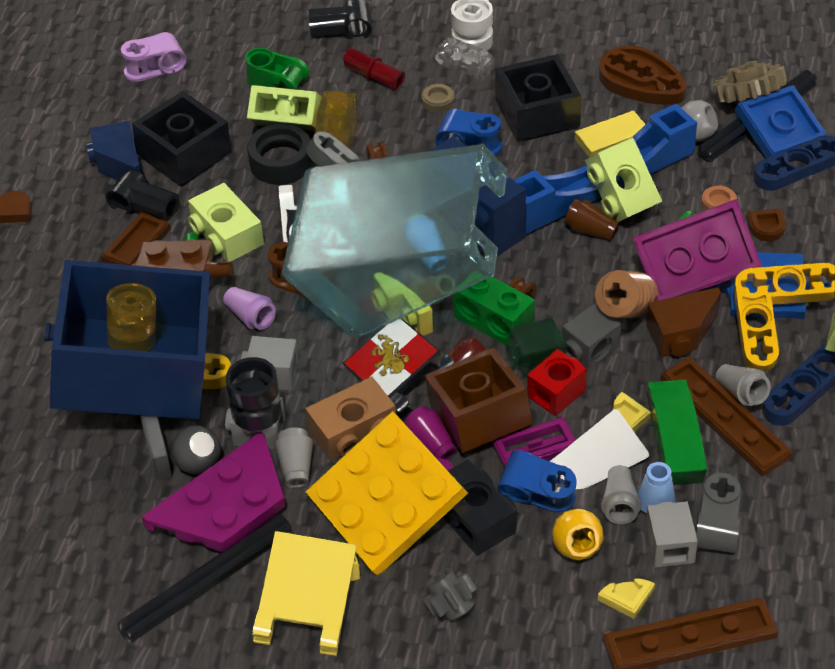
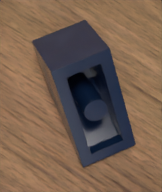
(113, 149)

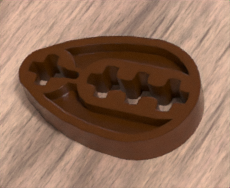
(641, 76)

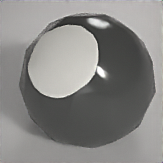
(195, 449)

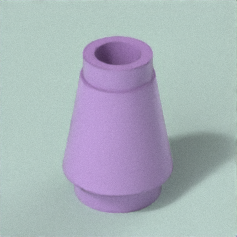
(250, 308)

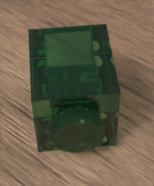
(533, 344)

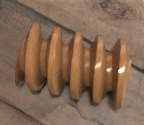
(612, 289)

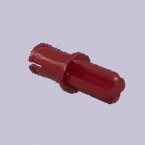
(373, 68)

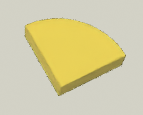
(632, 411)
(627, 596)

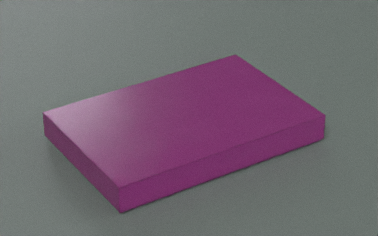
(698, 251)

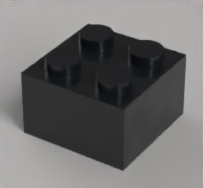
(537, 97)
(181, 137)

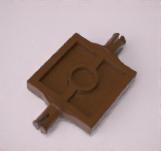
(183, 255)

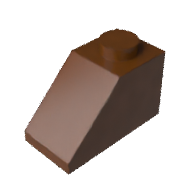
(682, 321)

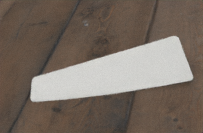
(601, 448)

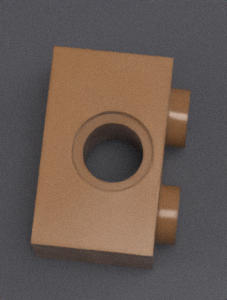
(348, 417)

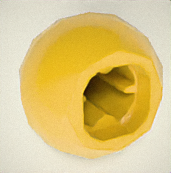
(577, 534)

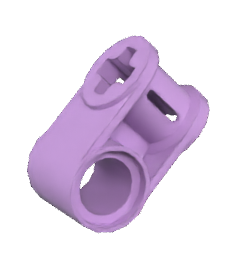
(154, 55)

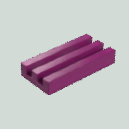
(543, 449)

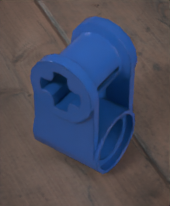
(471, 129)
(535, 480)

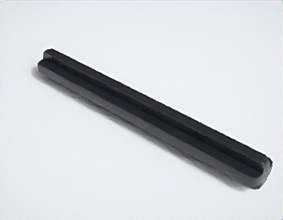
(737, 131)
(201, 580)

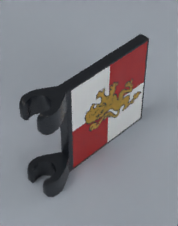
(396, 360)

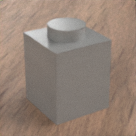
(671, 534)

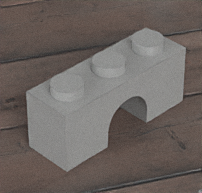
(285, 359)

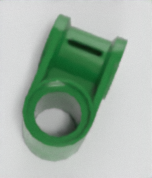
(274, 70)

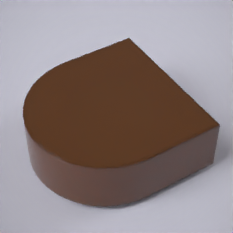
(15, 207)
(766, 224)

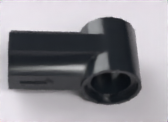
(351, 20)
(135, 193)

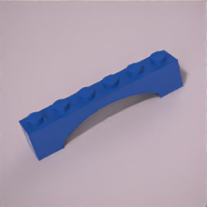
(661, 141)

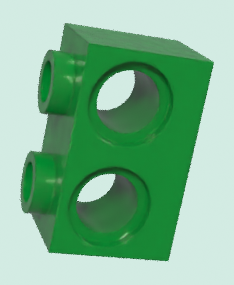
(493, 308)

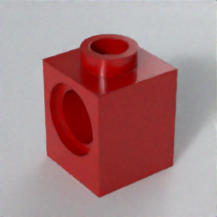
(556, 382)

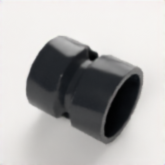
(253, 393)

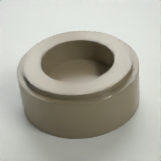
(438, 98)

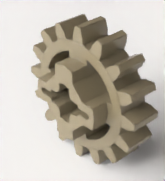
(749, 82)

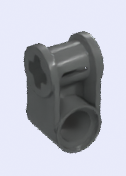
(718, 516)

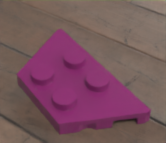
(224, 499)

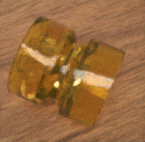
(131, 317)

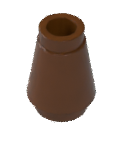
(590, 220)

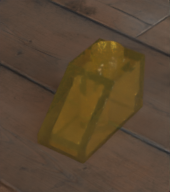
(338, 116)

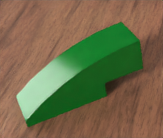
(677, 430)

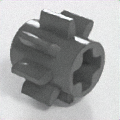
(449, 593)

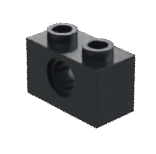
(483, 514)

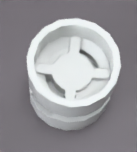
(473, 22)

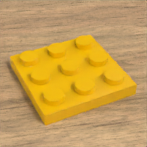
(386, 493)

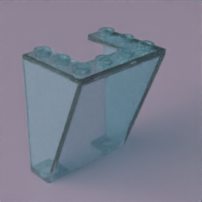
(391, 234)

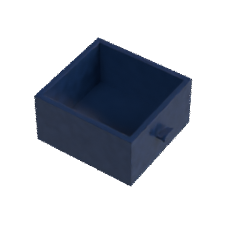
(108, 380)

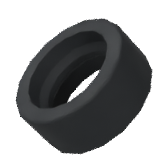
(281, 171)

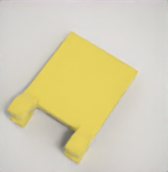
(306, 586)

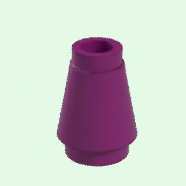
(431, 432)

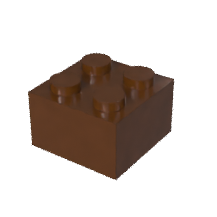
(478, 399)

